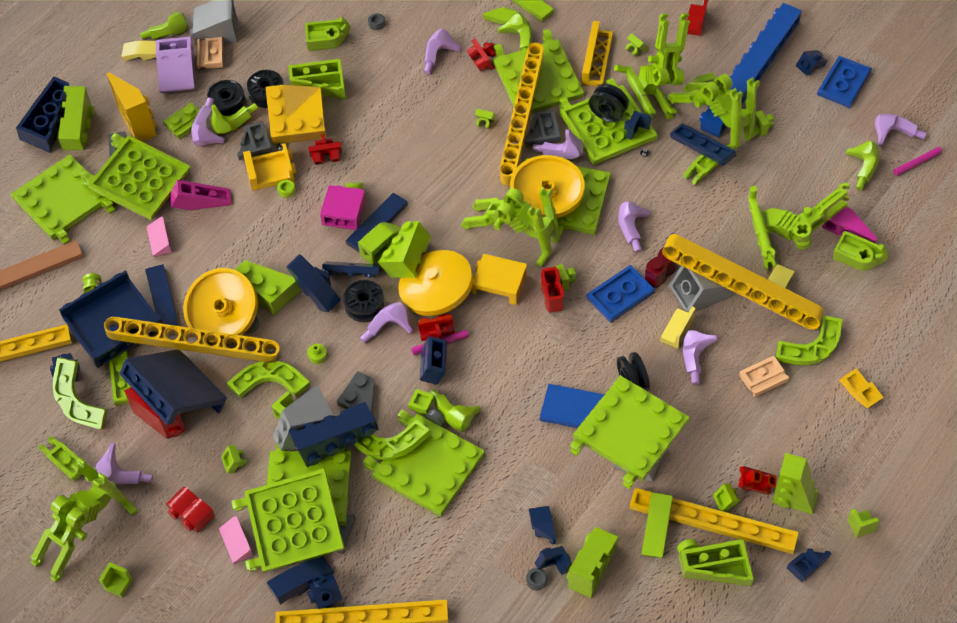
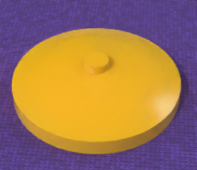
(553, 174)
(440, 283)
(221, 302)

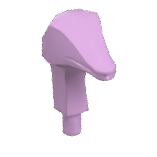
(437, 41)
(886, 122)
(200, 133)
(570, 149)
(627, 215)
(392, 313)
(693, 345)
(108, 466)

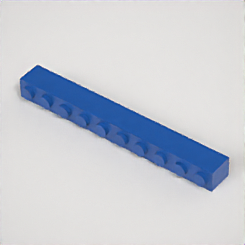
(757, 59)

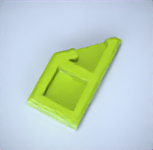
(499, 15)

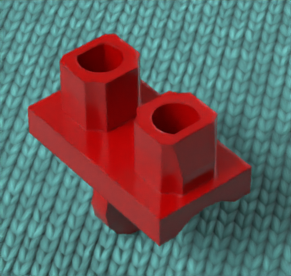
(484, 61)
(325, 147)
(436, 327)
(756, 480)

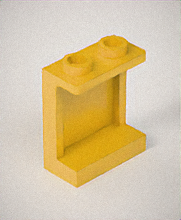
(269, 168)
(500, 277)

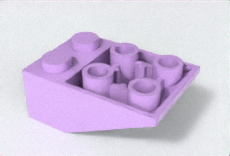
(175, 64)

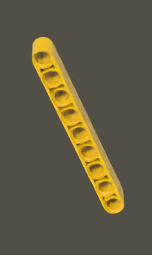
(534, 60)
(743, 281)
(185, 333)

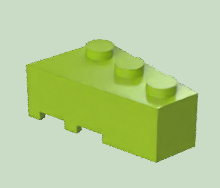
(322, 74)
(77, 118)
(405, 251)
(272, 287)
(795, 486)
(592, 561)
(717, 563)

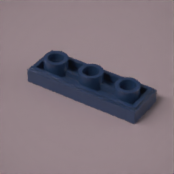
(352, 269)

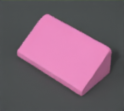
(158, 237)
(235, 540)

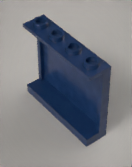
(90, 311)
(171, 384)

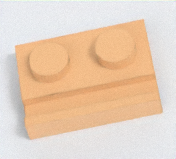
(210, 53)
(764, 376)

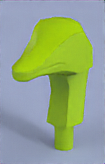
(175, 25)
(519, 25)
(224, 124)
(870, 155)
(456, 416)

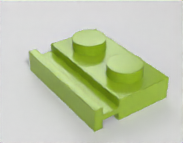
(181, 121)

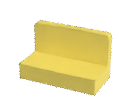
(678, 327)

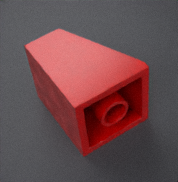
(144, 412)

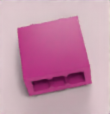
(343, 207)

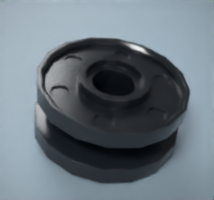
(257, 86)
(227, 96)
(609, 103)
(363, 310)
(634, 370)

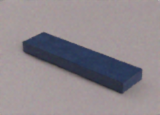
(703, 144)
(384, 213)
(161, 294)

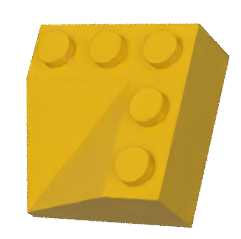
(133, 108)
(295, 113)

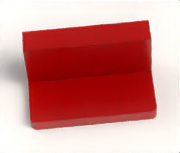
(697, 18)

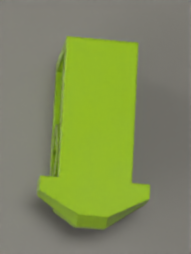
(326, 34)
(377, 241)
(853, 248)

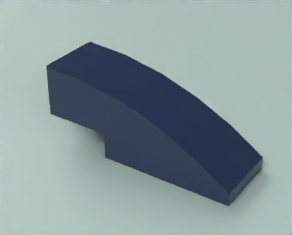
(313, 284)
(296, 579)

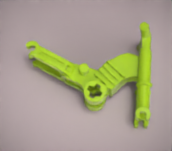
(664, 69)
(725, 104)
(520, 217)
(792, 226)
(74, 512)

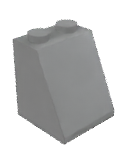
(213, 20)
(696, 290)
(306, 409)

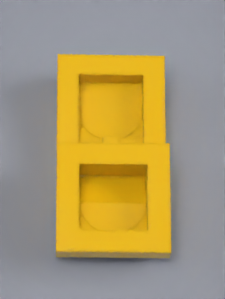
(860, 389)

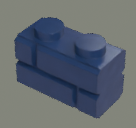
(433, 360)

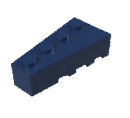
(42, 120)
(333, 433)

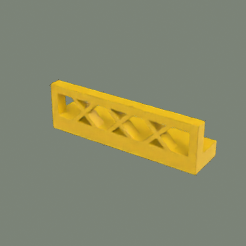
(591, 53)

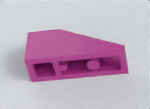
(198, 196)
(849, 221)

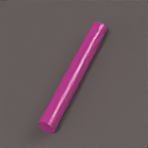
(911, 164)
(450, 338)

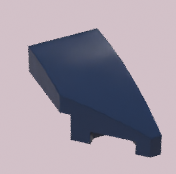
(542, 523)
(807, 563)

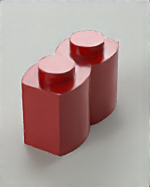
(552, 289)
(190, 510)

